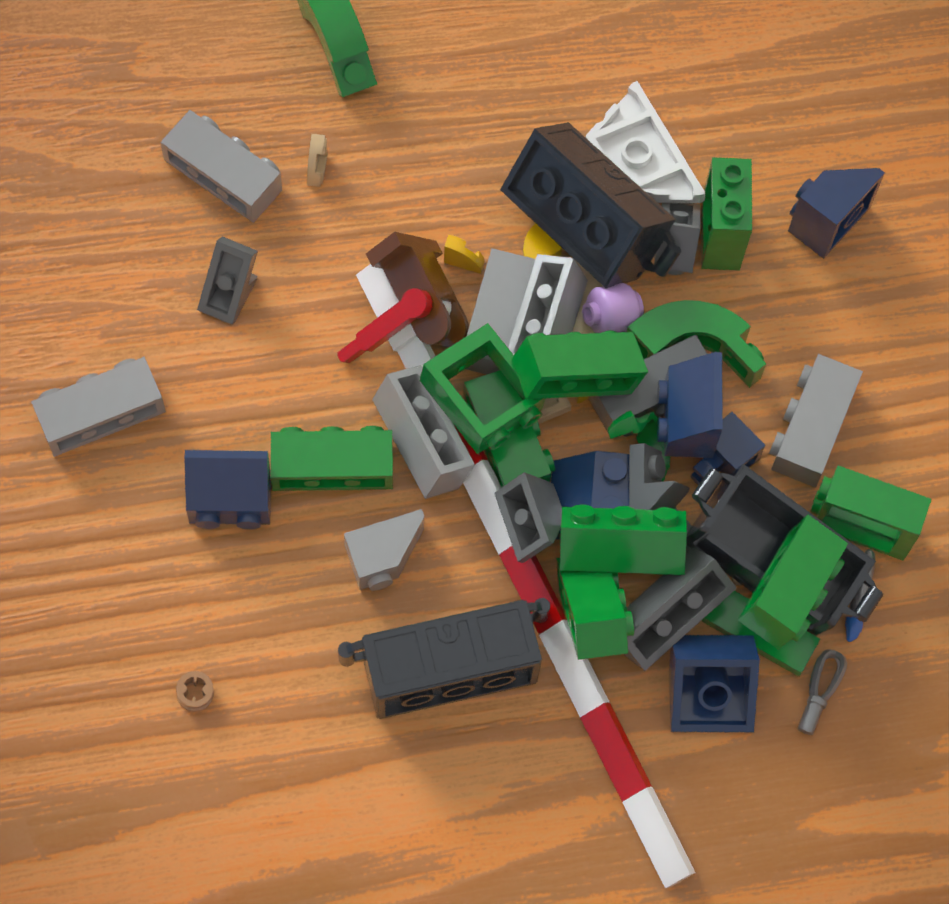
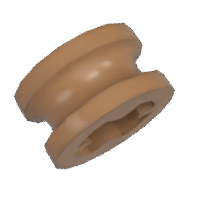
(181, 690)

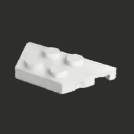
(645, 150)

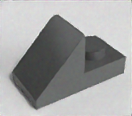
(228, 280)
(646, 483)

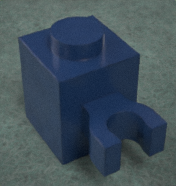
(735, 447)

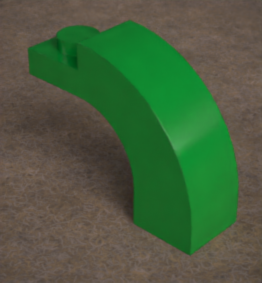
(342, 43)
(713, 325)

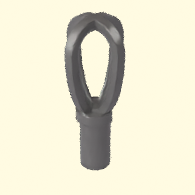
(817, 703)

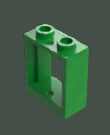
(727, 213)
(457, 358)
(871, 512)

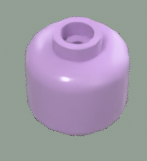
(612, 308)

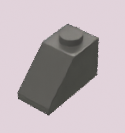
(685, 233)
(530, 514)

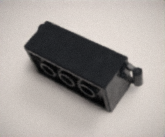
(590, 206)
(746, 528)
(450, 657)

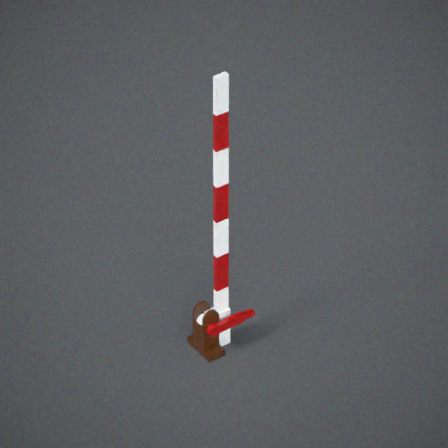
(421, 310)

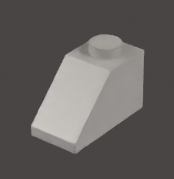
(383, 549)

